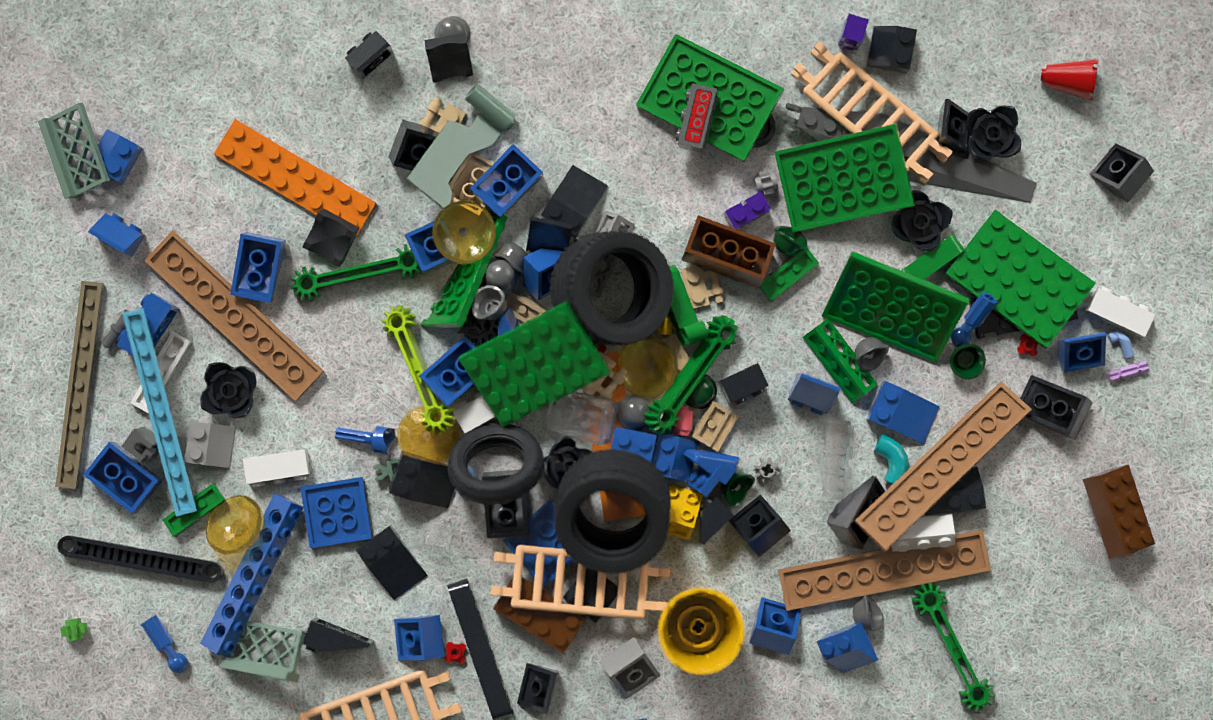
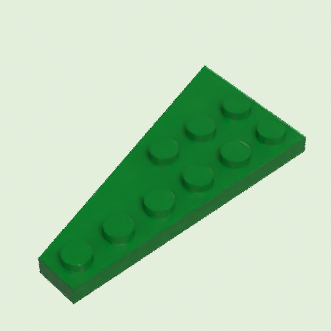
(462, 287)

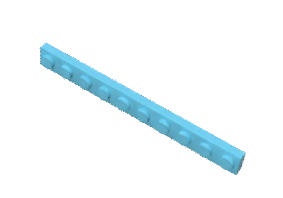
(159, 411)

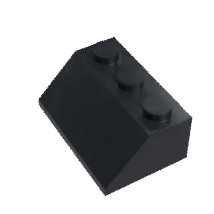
(963, 496)

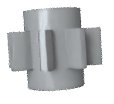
(766, 183)
(771, 466)

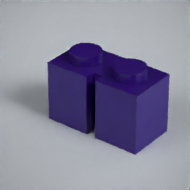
(853, 32)
(753, 208)

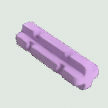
(1128, 371)

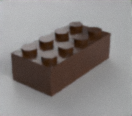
(728, 252)
(1119, 511)
(550, 626)

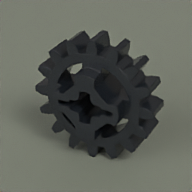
(483, 330)

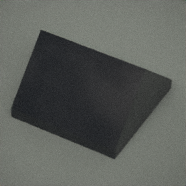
(953, 127)
(537, 687)

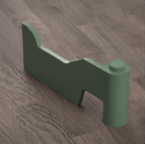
(458, 141)

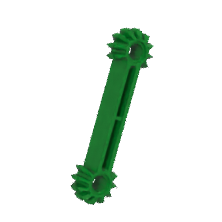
(352, 274)
(691, 374)
(953, 647)

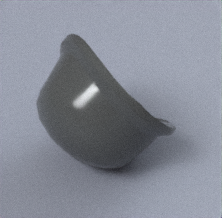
(452, 26)
(513, 254)
(501, 275)
(489, 303)
(868, 346)
(631, 412)
(861, 614)

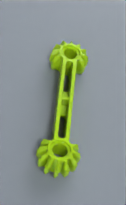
(416, 367)

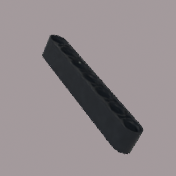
(480, 650)

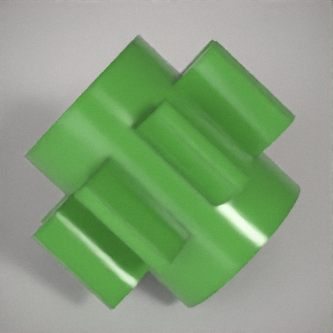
(74, 629)

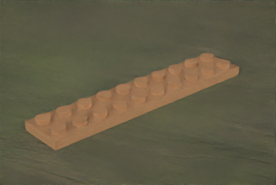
(234, 316)
(942, 466)
(881, 571)

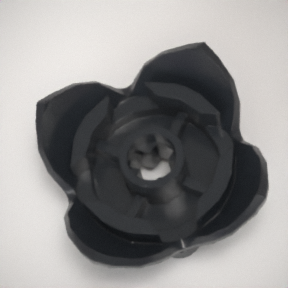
(1002, 120)
(936, 217)
(217, 378)
(561, 454)

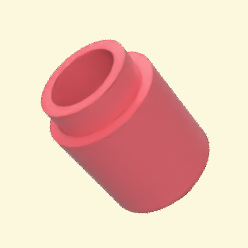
(685, 421)

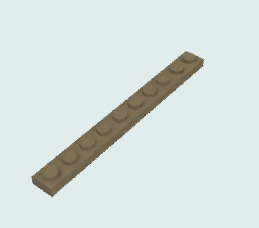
(79, 385)

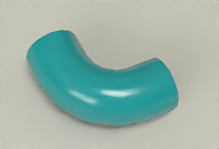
(895, 455)

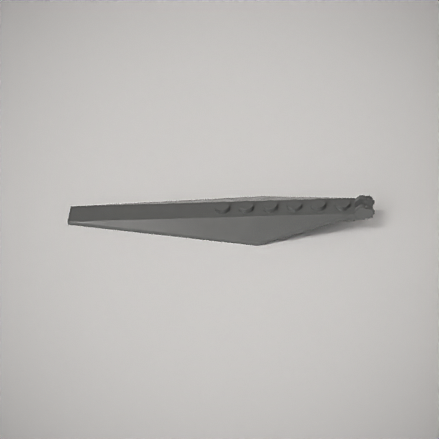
(958, 172)

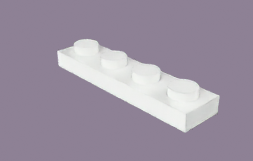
(167, 361)

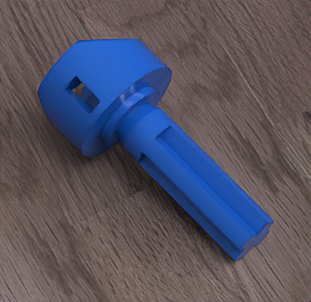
(379, 439)

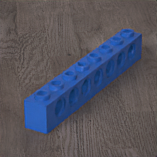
(251, 576)

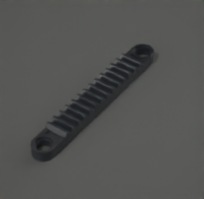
(140, 558)

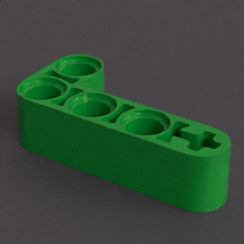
(935, 259)
(683, 315)

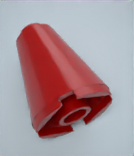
(1072, 77)

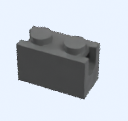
(141, 444)

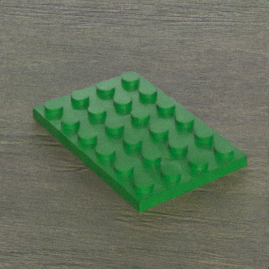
(742, 102)
(844, 178)
(1029, 281)
(894, 306)
(534, 364)

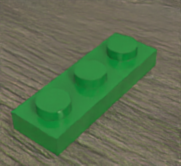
(788, 274)
(204, 501)

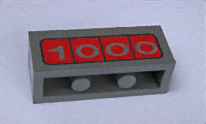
(697, 118)

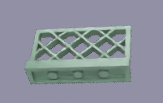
(62, 157)
(265, 669)

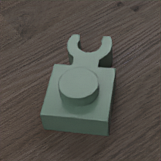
(386, 470)

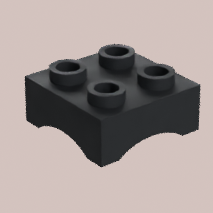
(448, 57)
(331, 237)
(590, 589)

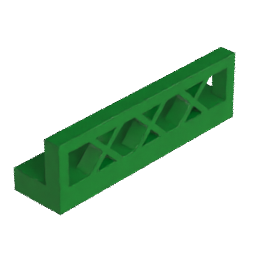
(838, 362)

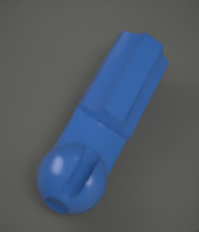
(974, 318)
(163, 641)

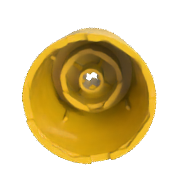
(714, 643)

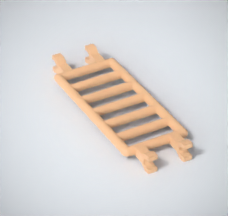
(821, 52)
(577, 608)
(383, 690)

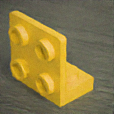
(684, 511)

